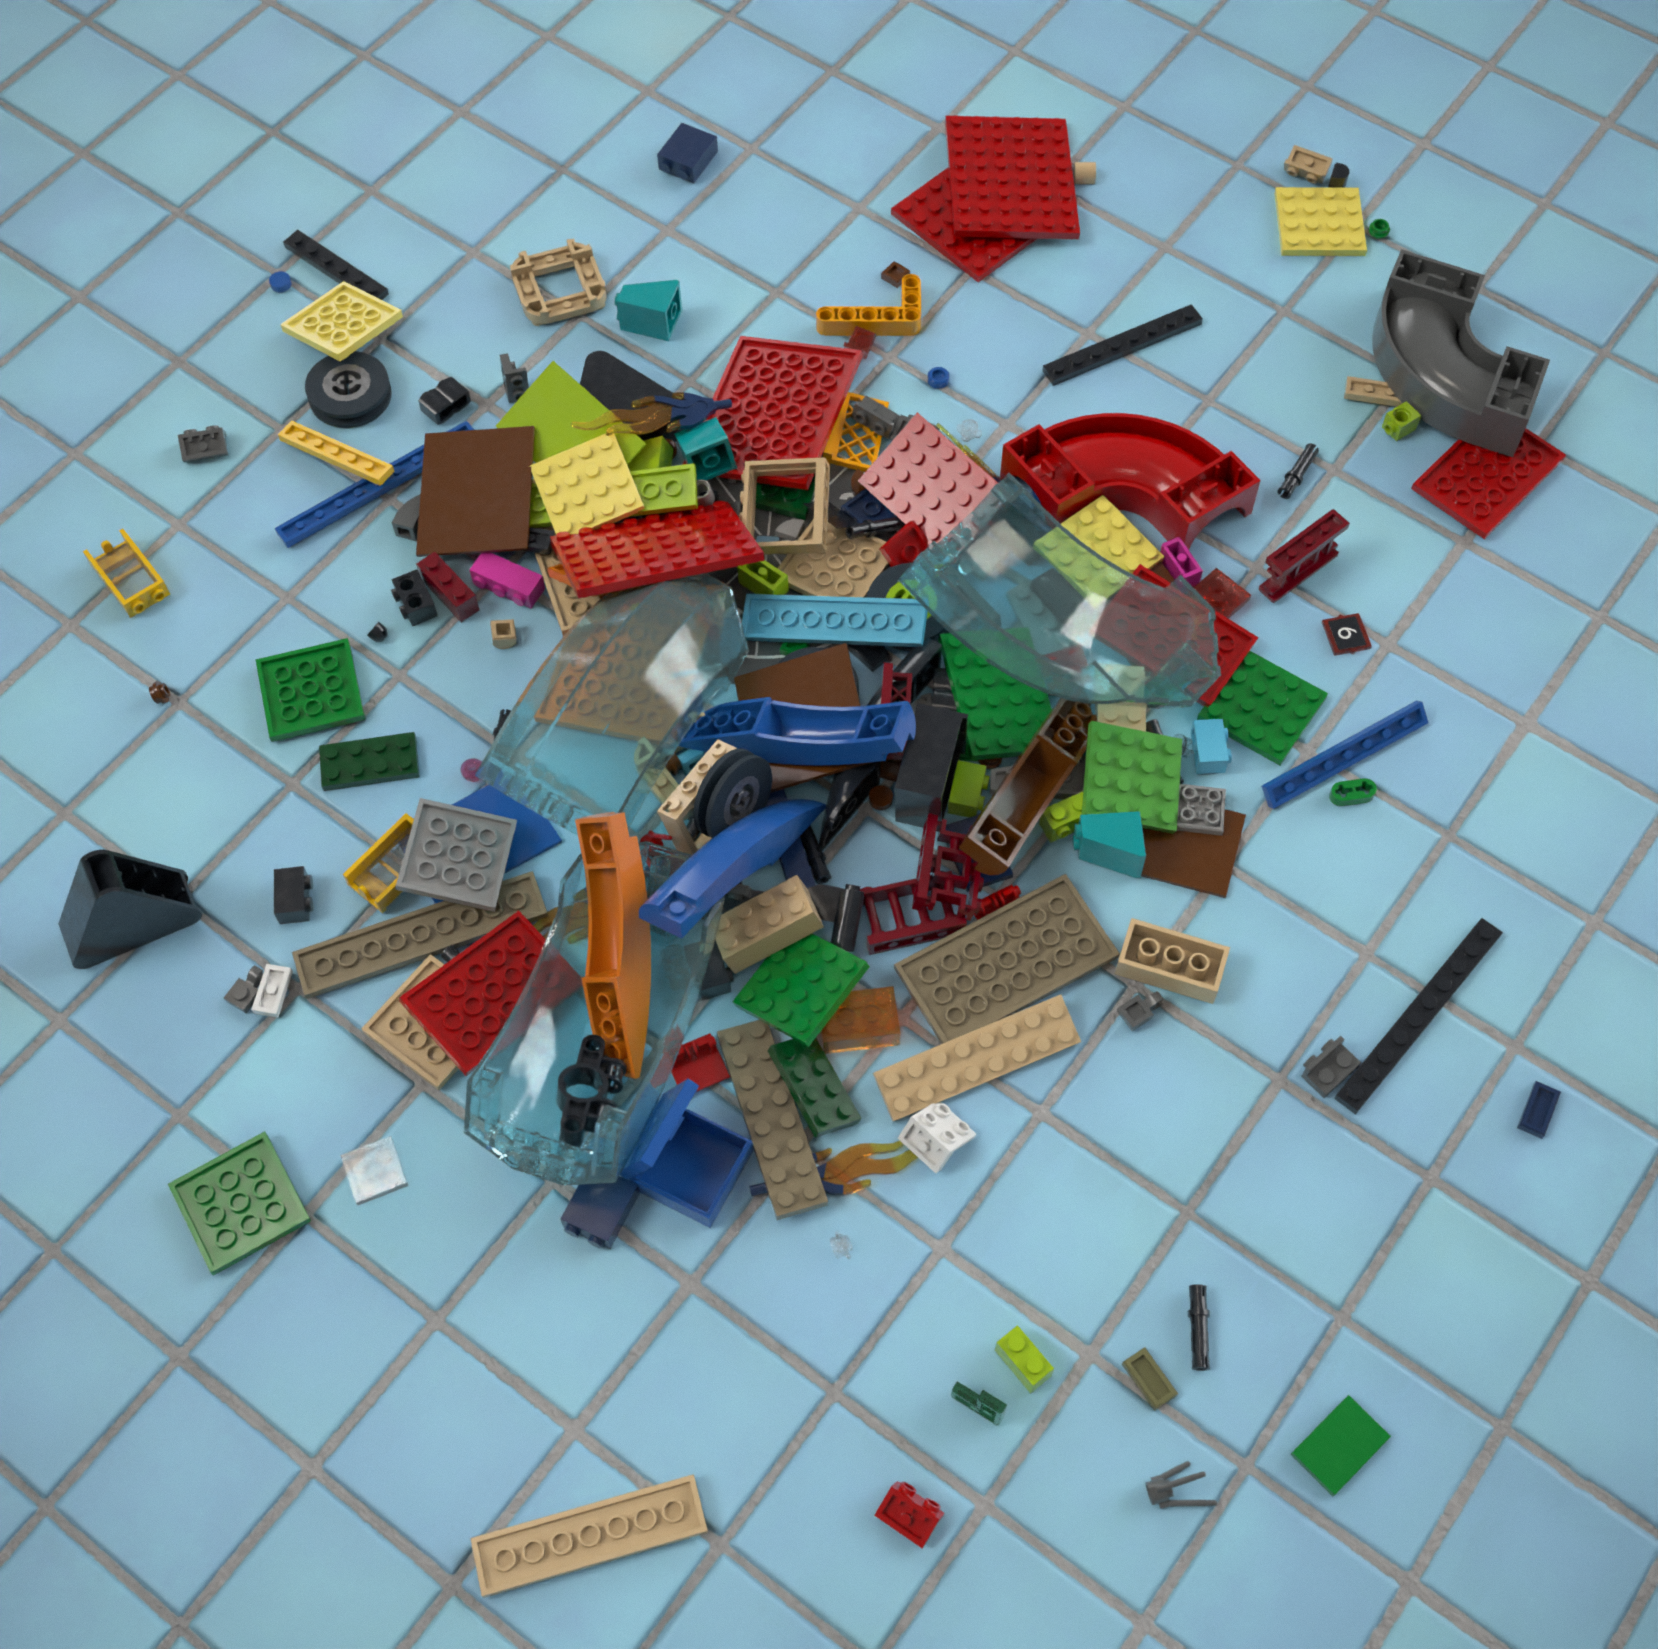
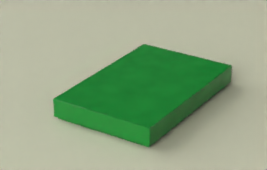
(1340, 1445)

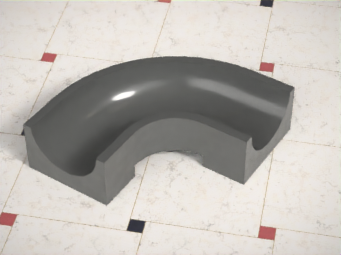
(1439, 365)

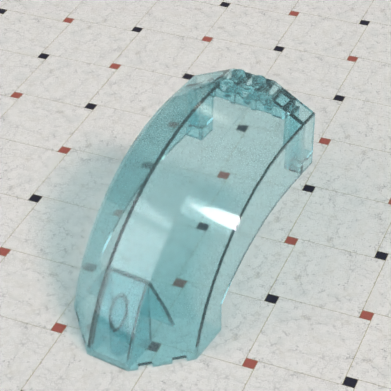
(1061, 613)
(617, 699)
(515, 1084)

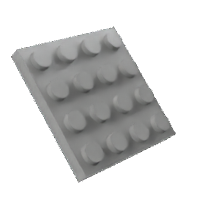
(456, 854)

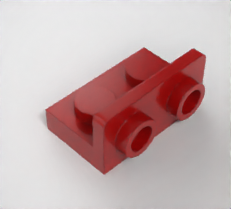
(909, 1513)

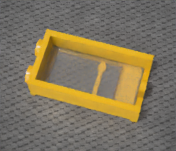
(128, 575)
(378, 869)

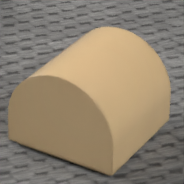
(1084, 172)
(503, 633)

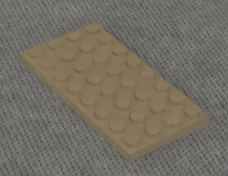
(1006, 960)

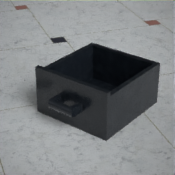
(929, 764)

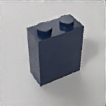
(687, 152)
(600, 1211)

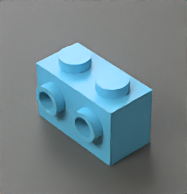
(1210, 746)

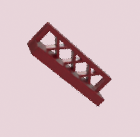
(888, 688)

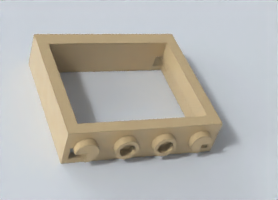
(789, 467)
(684, 798)

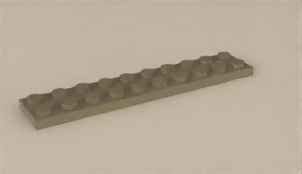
(410, 938)

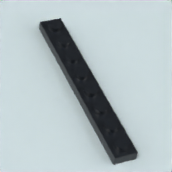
(1122, 344)

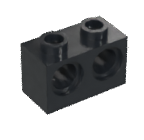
(416, 596)

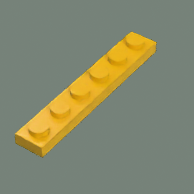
(336, 453)

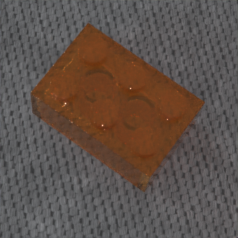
(863, 1022)

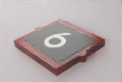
(1346, 634)

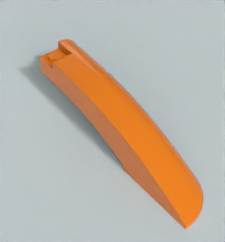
(618, 940)

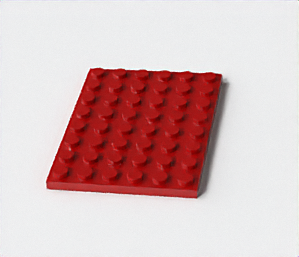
(1011, 177)
(782, 402)
(655, 549)

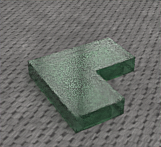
(983, 1404)

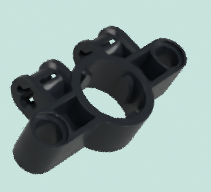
(592, 1070)

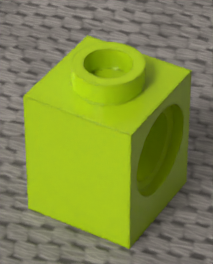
(1401, 421)

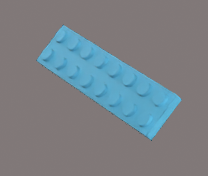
(834, 620)

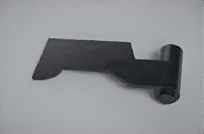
(834, 905)

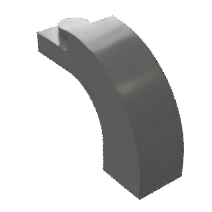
(406, 519)

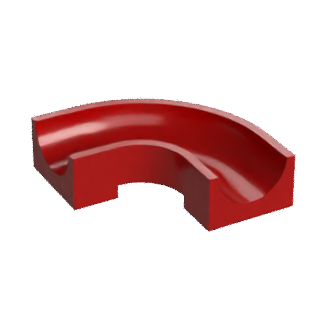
(1137, 465)

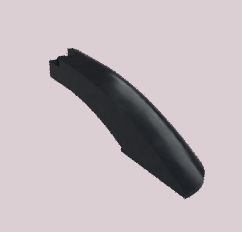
(853, 786)

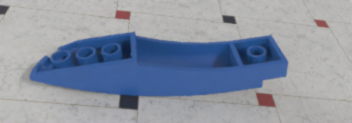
(805, 733)
(725, 862)

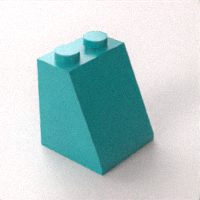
(649, 308)
(706, 448)
(1111, 841)

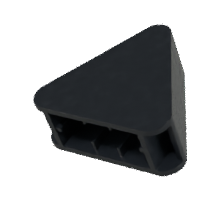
(619, 384)
(122, 905)

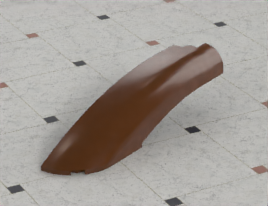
(1029, 787)

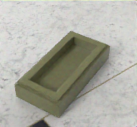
(1149, 1379)

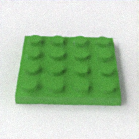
(1133, 774)

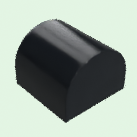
(1339, 176)

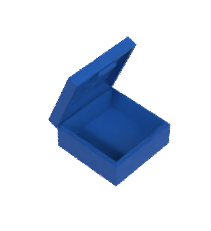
(687, 1158)

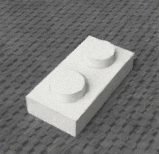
(272, 990)

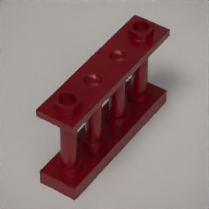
(906, 935)

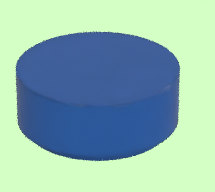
(280, 281)
(938, 377)

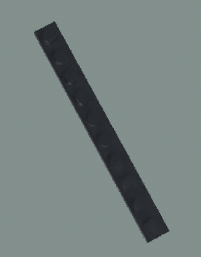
(1418, 1016)

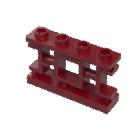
(1303, 555)
(931, 863)

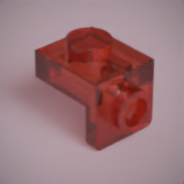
(861, 340)

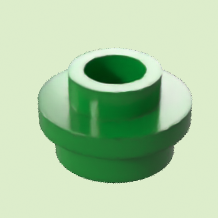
(1379, 229)

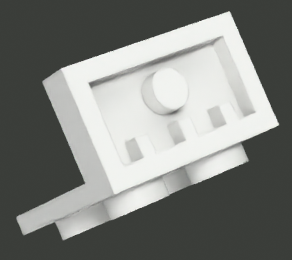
(935, 1135)

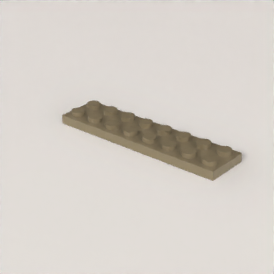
(772, 1121)

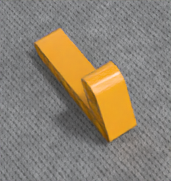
(881, 320)

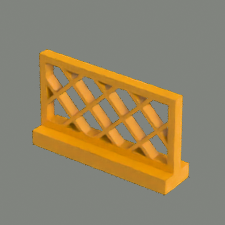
(832, 447)

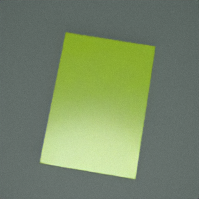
(552, 406)

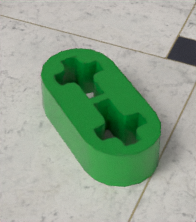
(1352, 791)

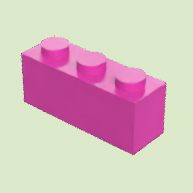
(507, 579)

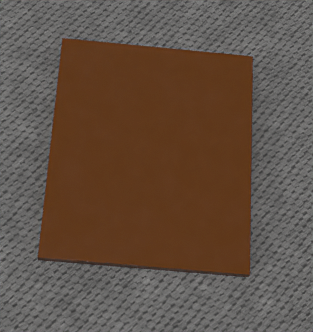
(476, 491)
(813, 680)

